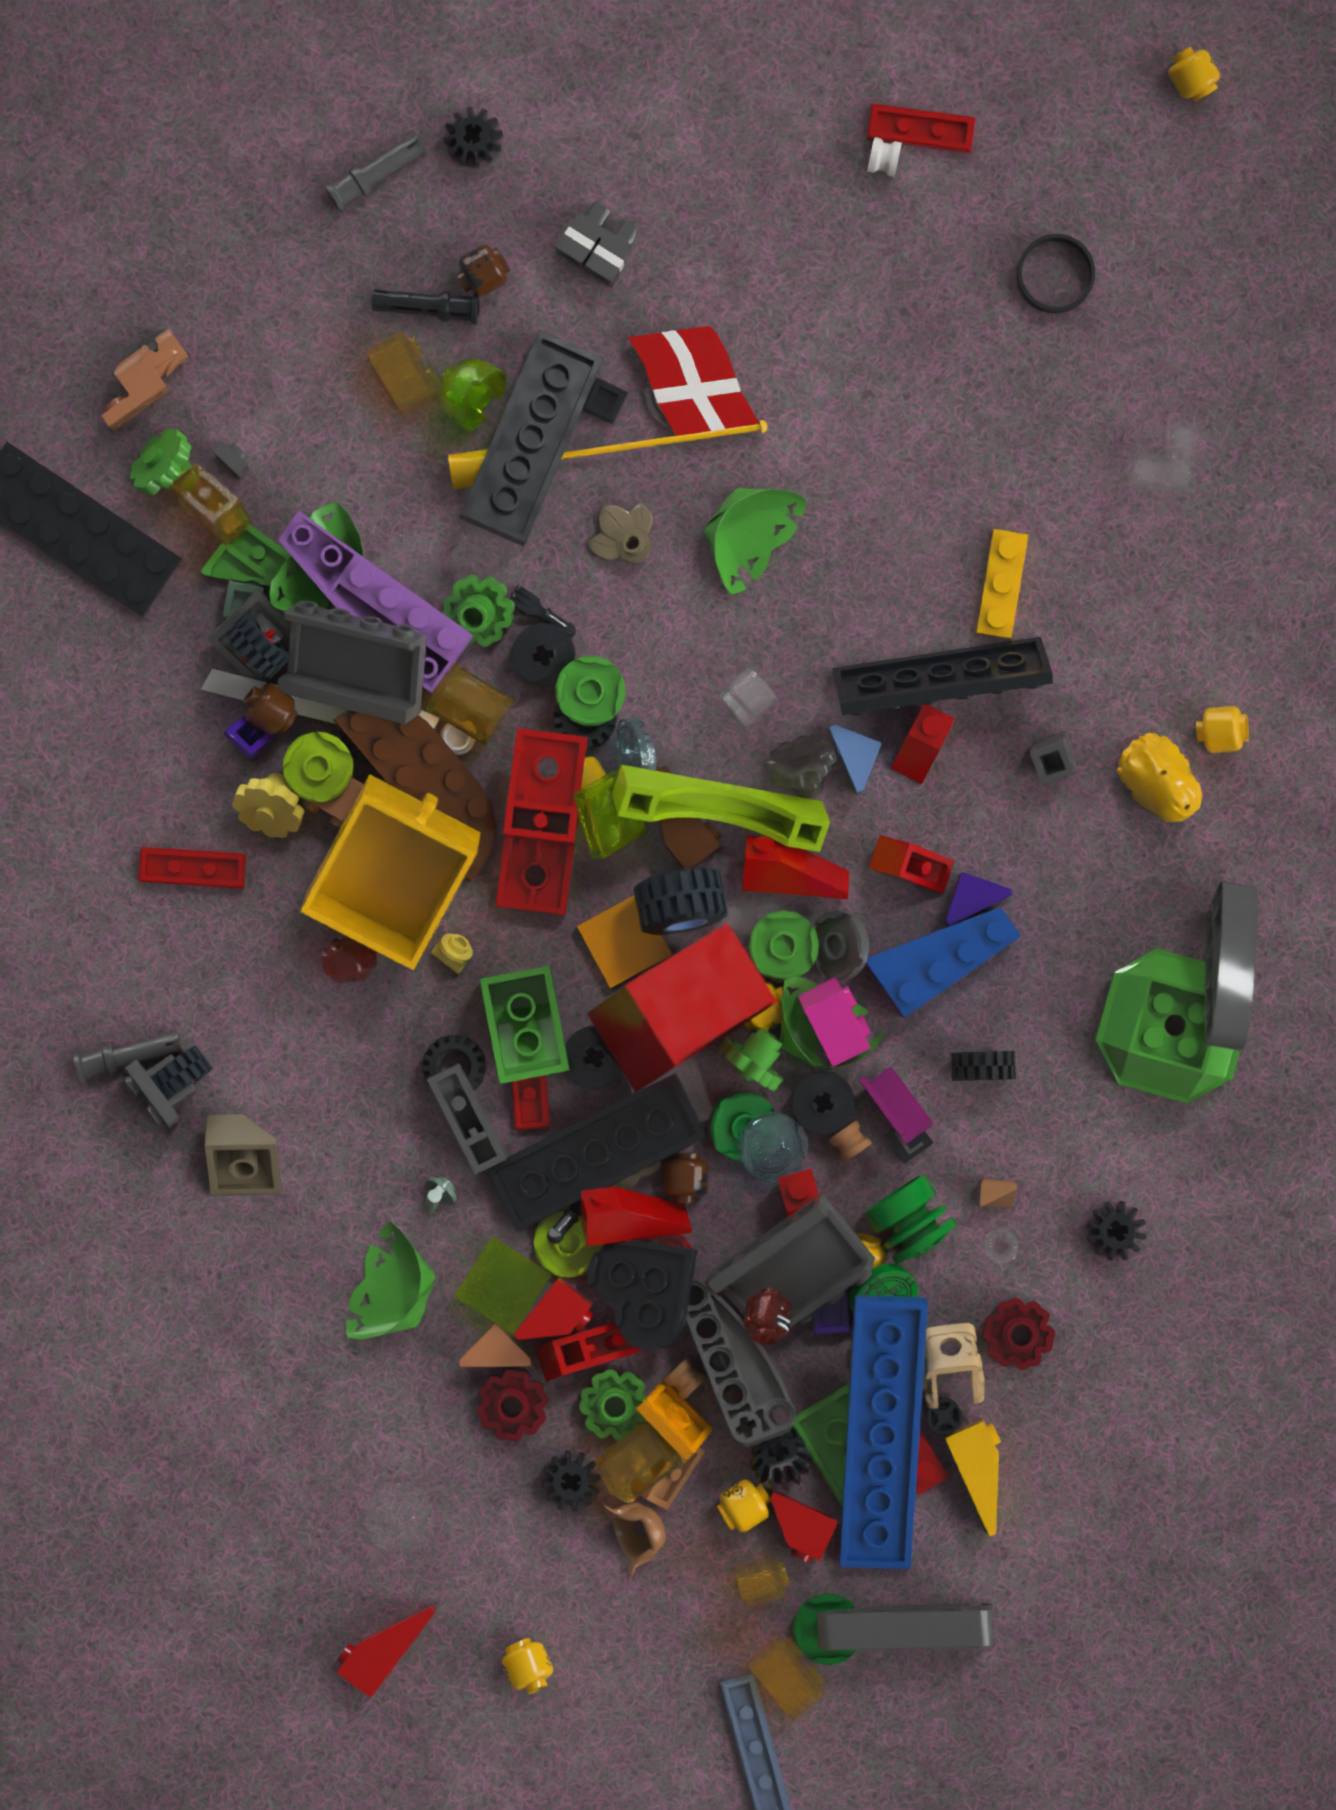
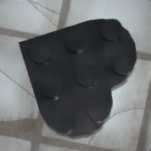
(647, 1289)

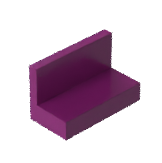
(897, 1105)

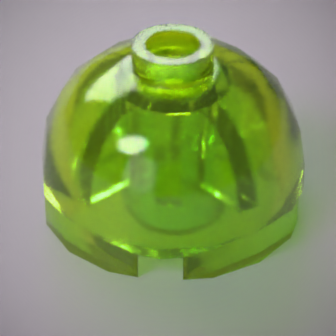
(469, 390)

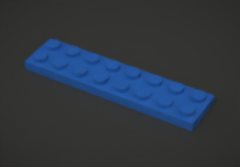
(883, 1431)

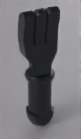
(531, 606)
(563, 1225)

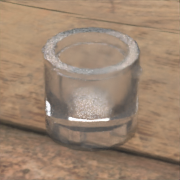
(747, 696)

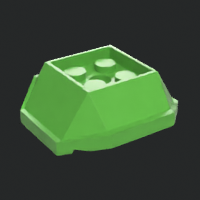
(1134, 1032)

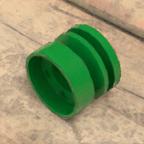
(910, 1219)

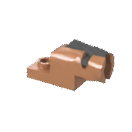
(141, 373)

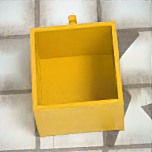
(391, 871)

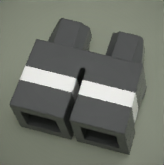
(611, 252)

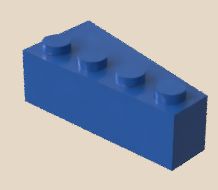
(932, 963)

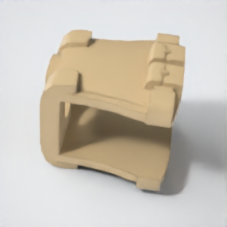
(939, 1363)

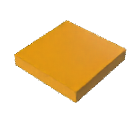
(620, 944)
(675, 1419)

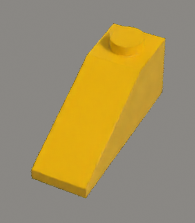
(978, 1464)

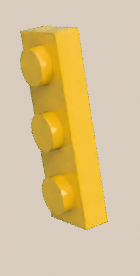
(1002, 584)

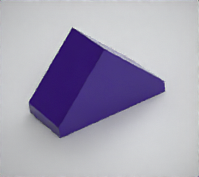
(249, 738)
(972, 896)

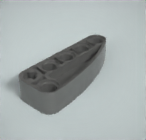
(1230, 964)
(748, 1370)
(906, 1627)

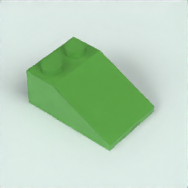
(524, 1024)

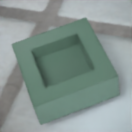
(237, 594)

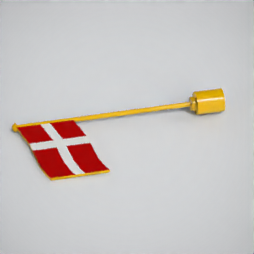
(691, 387)

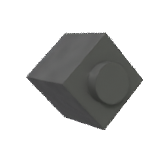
(1053, 757)

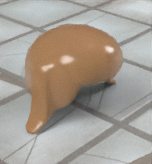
(636, 1548)

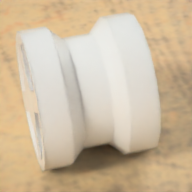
(884, 157)

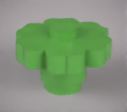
(161, 462)
(480, 608)
(755, 1057)
(613, 1403)

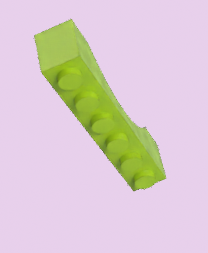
(662, 795)

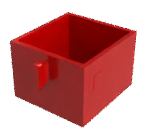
(681, 1007)

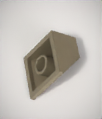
(240, 1157)

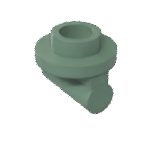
(440, 1189)

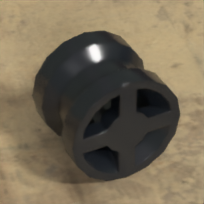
(948, 1419)

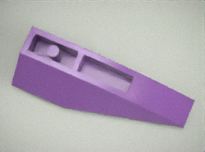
(368, 591)

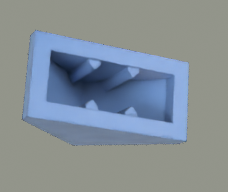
(856, 754)

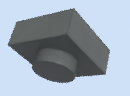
(233, 458)

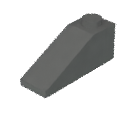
(468, 1119)

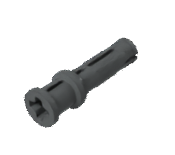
(359, 181)
(110, 1060)

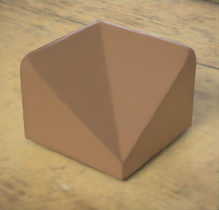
(996, 1193)

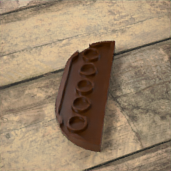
(421, 763)

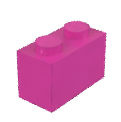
(835, 1022)

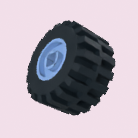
(680, 901)

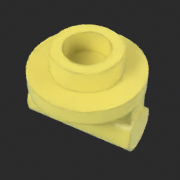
(453, 951)

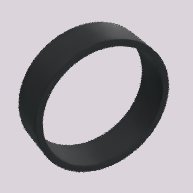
(1062, 238)

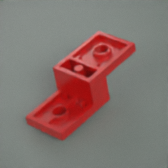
(541, 821)

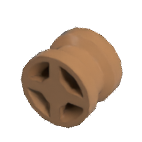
(850, 1141)
(685, 1378)

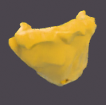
(1160, 778)

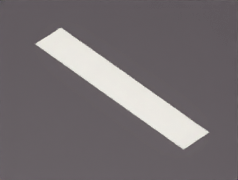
(238, 686)

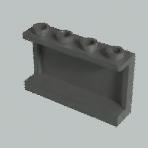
(354, 662)
(804, 1257)

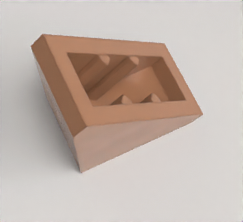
(496, 1349)

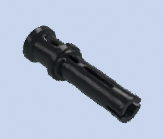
(442, 306)

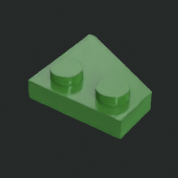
(247, 559)

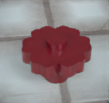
(1018, 1333)
(512, 1404)

